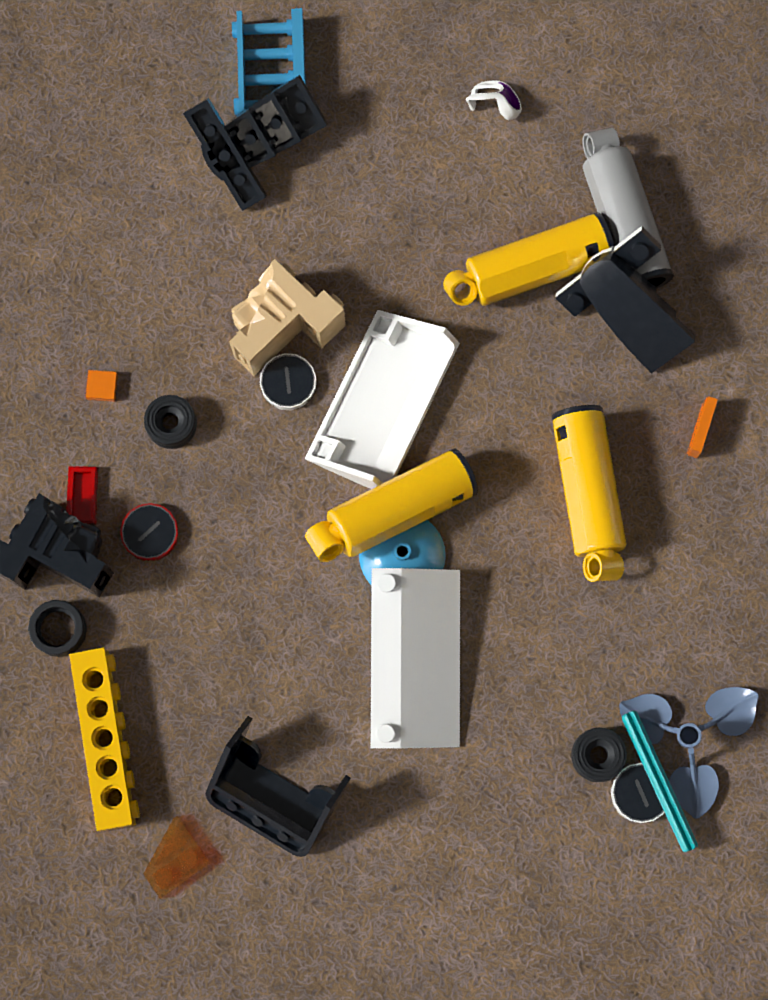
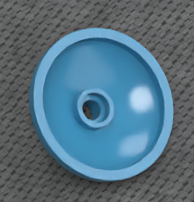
(424, 549)

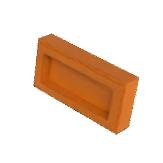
(702, 427)

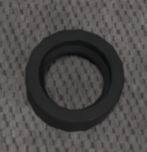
(35, 628)

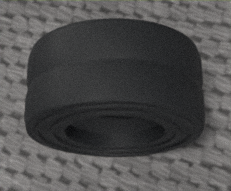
(166, 406)
(615, 754)

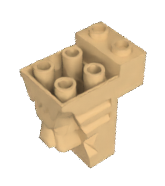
(277, 313)

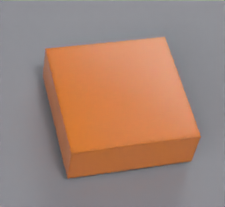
(101, 385)

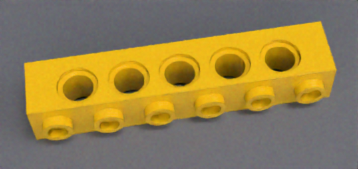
(83, 667)

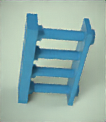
(295, 52)

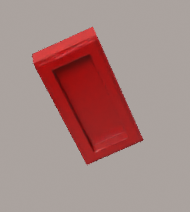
(82, 493)

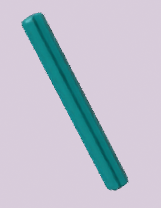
(659, 781)

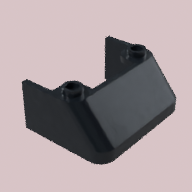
(268, 801)

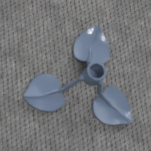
(732, 711)

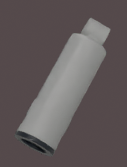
(621, 197)

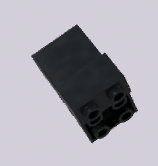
(56, 542)

